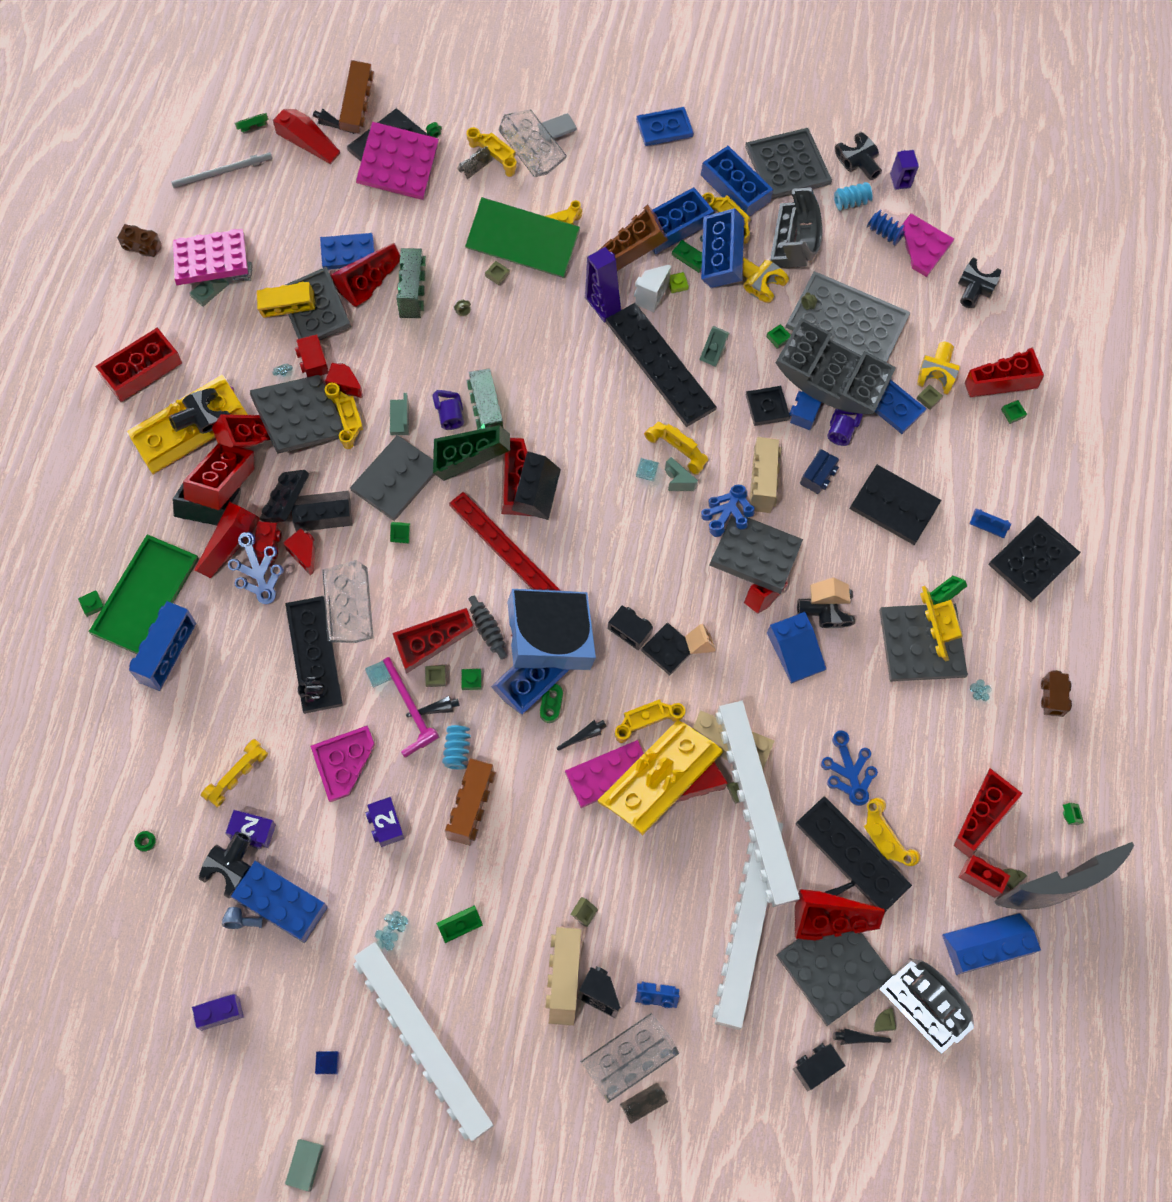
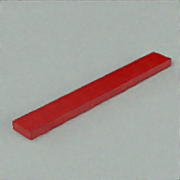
(501, 544)

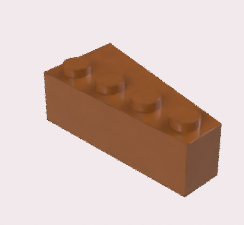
(356, 96)
(637, 238)
(470, 802)

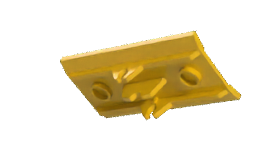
(162, 445)
(660, 776)

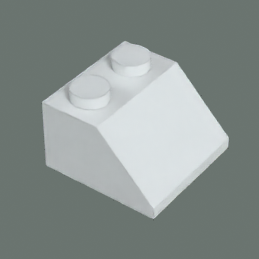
(652, 287)

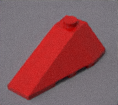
(305, 133)
(362, 277)
(240, 430)
(225, 539)
(826, 915)

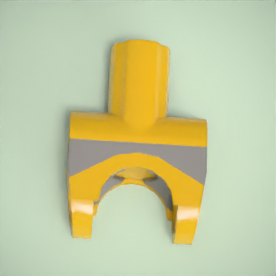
(760, 276)
(939, 367)

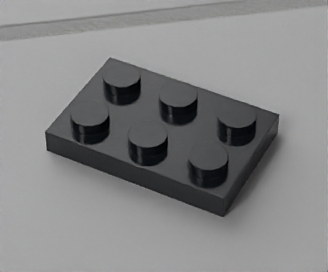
(284, 496)

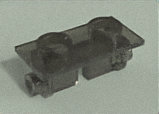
(476, 162)
(644, 1103)

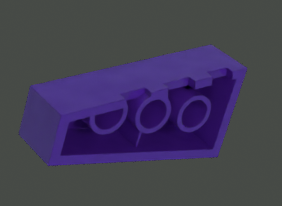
(602, 283)

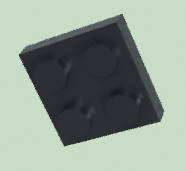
(767, 405)
(667, 649)

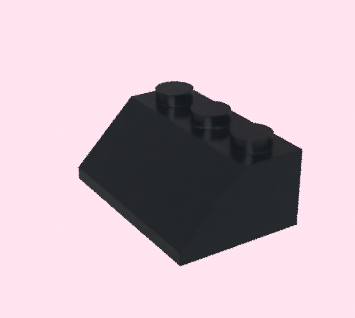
(536, 486)
(322, 511)
(200, 513)
(599, 992)

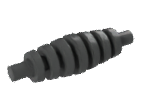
(487, 627)

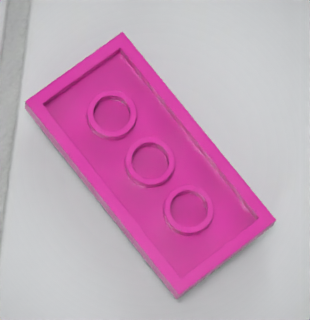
(597, 775)

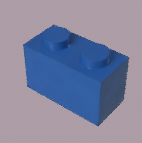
(805, 411)

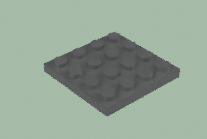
(788, 162)
(297, 413)
(757, 554)
(912, 648)
(835, 972)

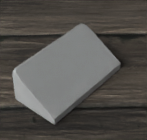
(560, 125)

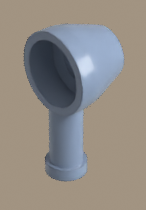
(234, 919)

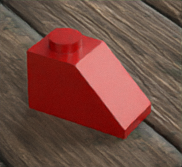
(345, 379)
(302, 549)
(760, 598)

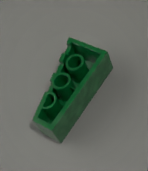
(467, 450)

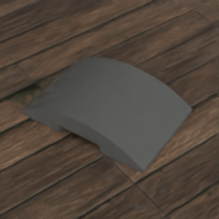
(833, 371)
(1053, 890)

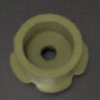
(809, 301)
(462, 307)

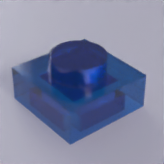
(326, 1063)

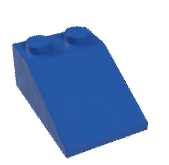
(796, 647)

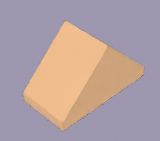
(830, 592)
(700, 640)

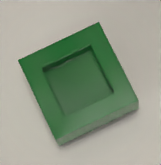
(778, 336)
(1014, 411)
(400, 532)
(91, 603)
(471, 679)
(1072, 814)

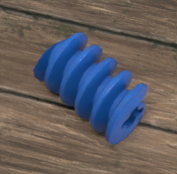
(886, 227)

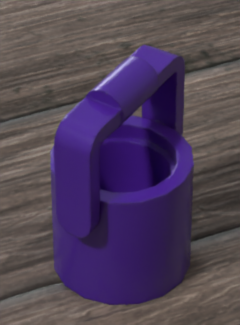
(449, 410)
(842, 427)

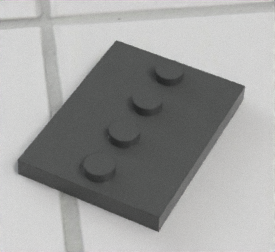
(329, 312)
(394, 478)

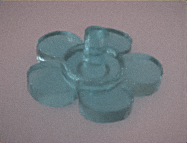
(282, 370)
(980, 690)
(396, 922)
(386, 938)

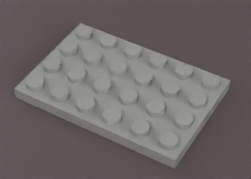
(851, 316)

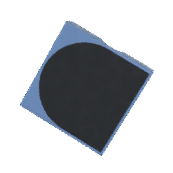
(551, 629)

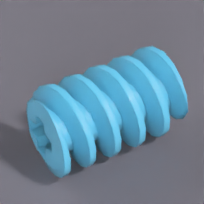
(853, 195)
(455, 747)

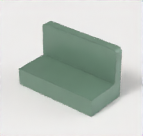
(399, 416)
(304, 1165)

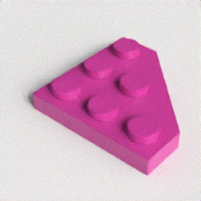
(924, 244)
(342, 761)

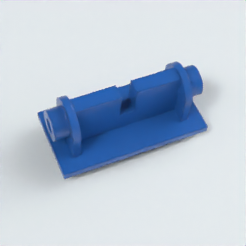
(990, 523)
(666, 997)

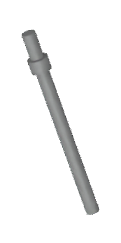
(253, 160)

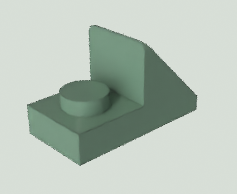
(208, 290)
(714, 346)
(682, 478)

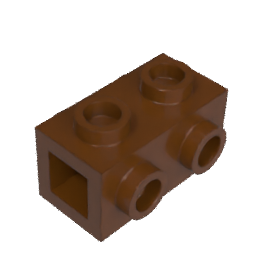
(139, 240)
(1056, 694)

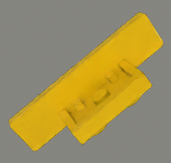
(944, 622)

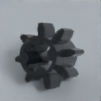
(310, 689)

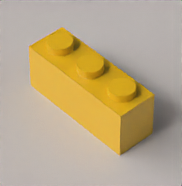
(285, 299)

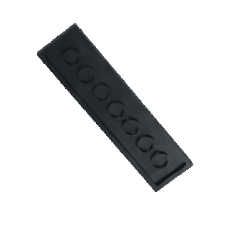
(660, 364)

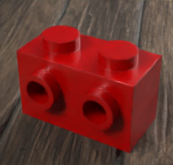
(312, 356)
(266, 535)
(984, 876)

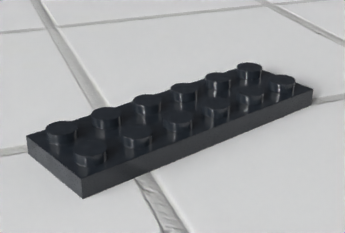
(313, 652)
(853, 854)

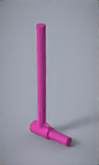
(427, 735)

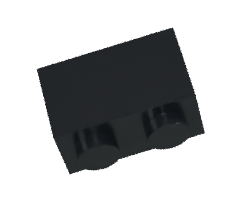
(630, 627)
(818, 1067)

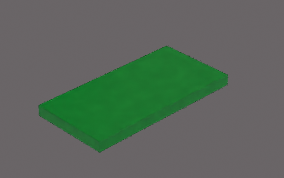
(522, 237)
(146, 585)

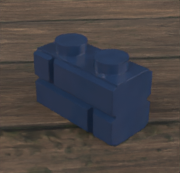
(819, 471)

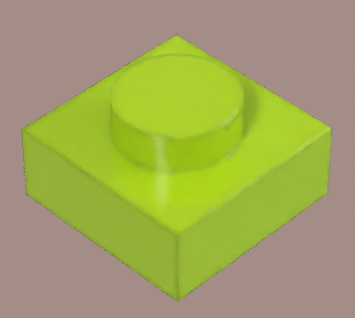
(678, 282)

